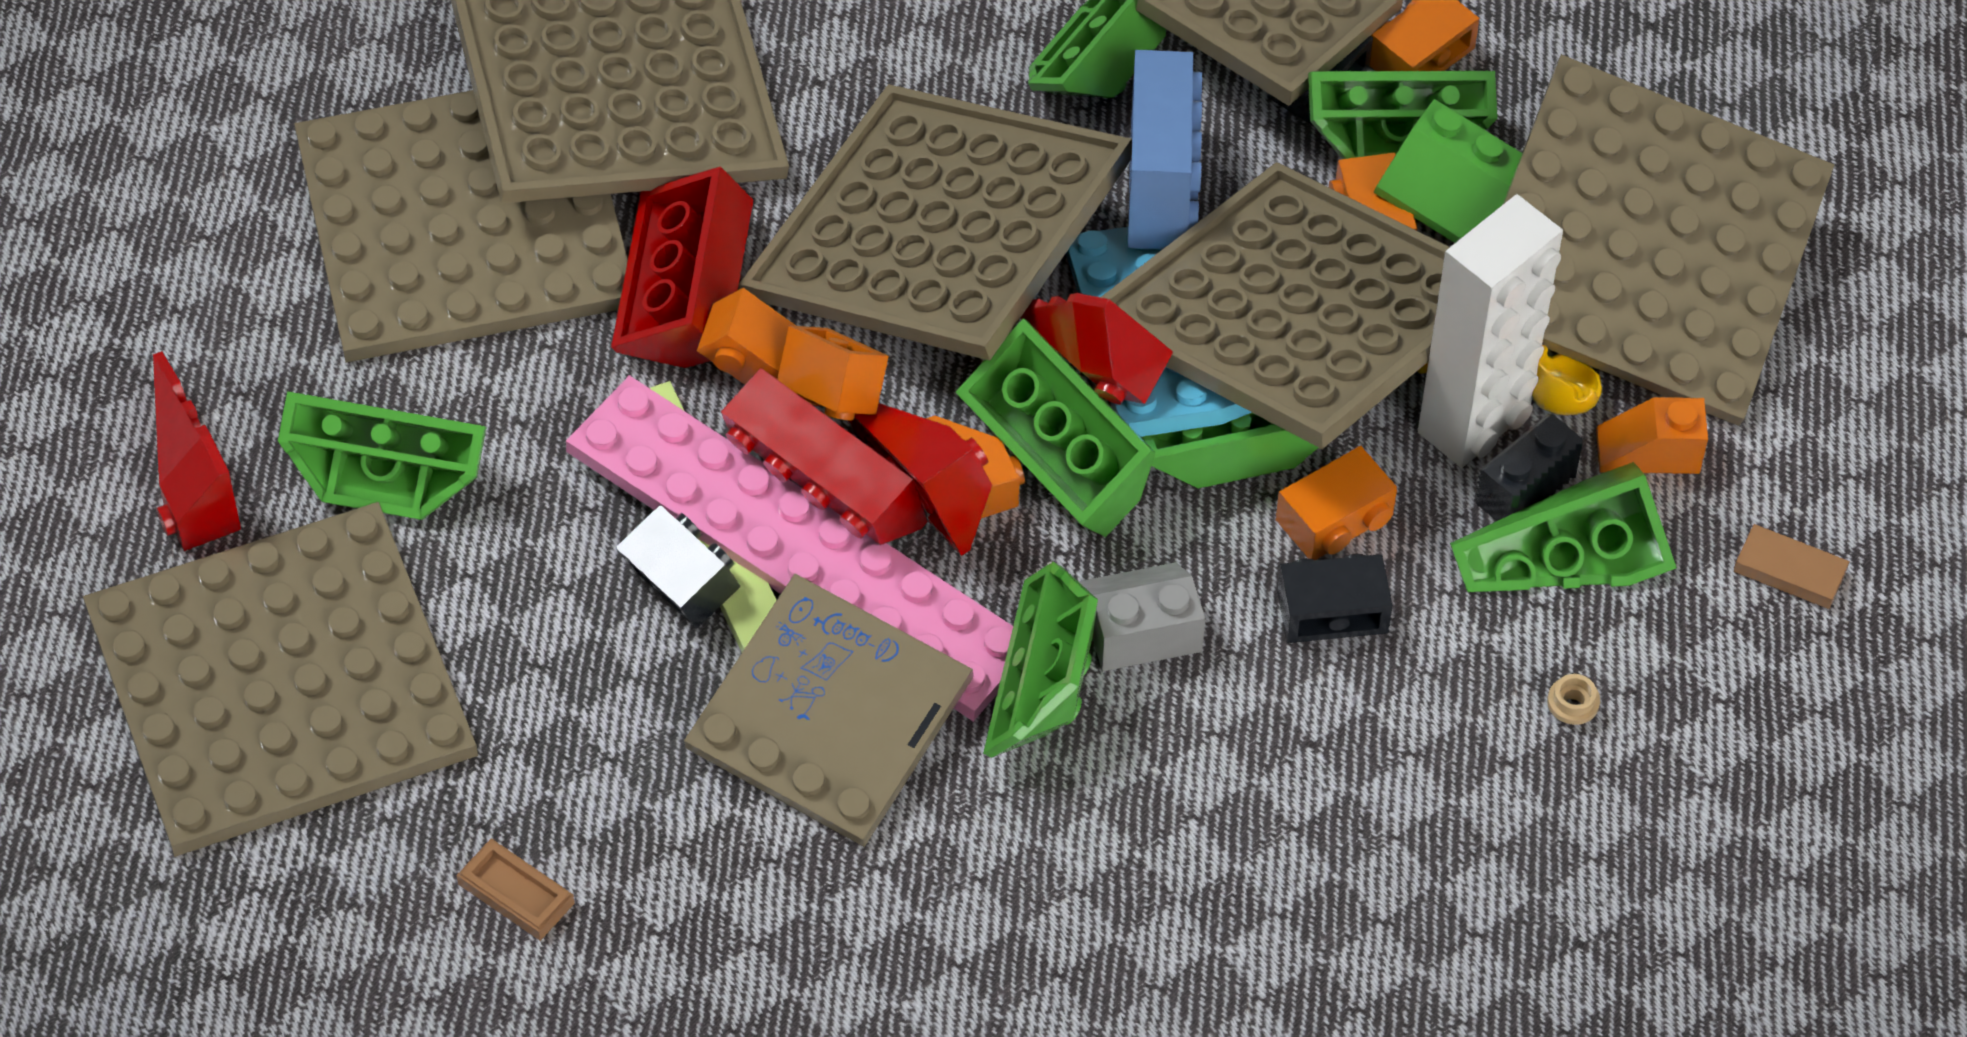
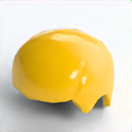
(1566, 385)

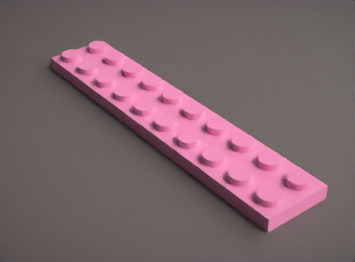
(776, 532)

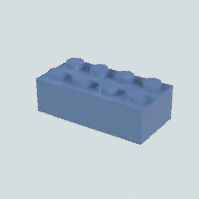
(1164, 148)

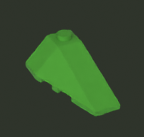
(1580, 536)

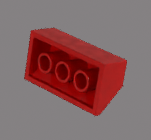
(679, 263)
(824, 460)

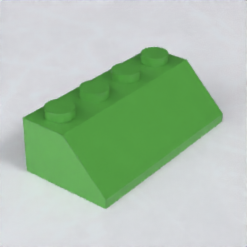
(1449, 172)
(1060, 429)

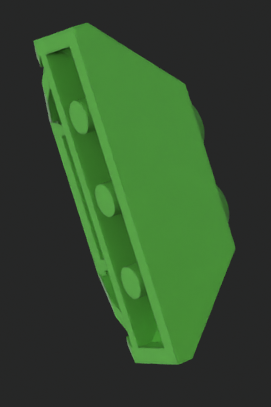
(1095, 50)
(1377, 109)
(1228, 451)
(379, 454)
(1043, 660)

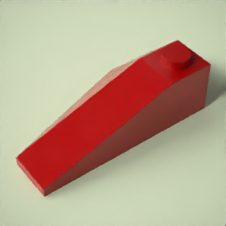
(1102, 344)
(939, 461)
(190, 467)

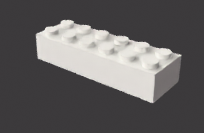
(1489, 330)

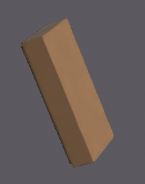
(1791, 566)
(515, 889)

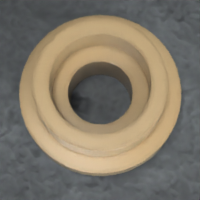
(1578, 688)

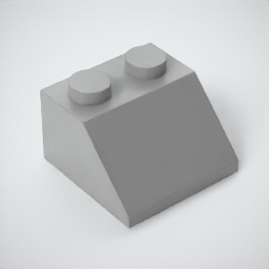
(1146, 616)

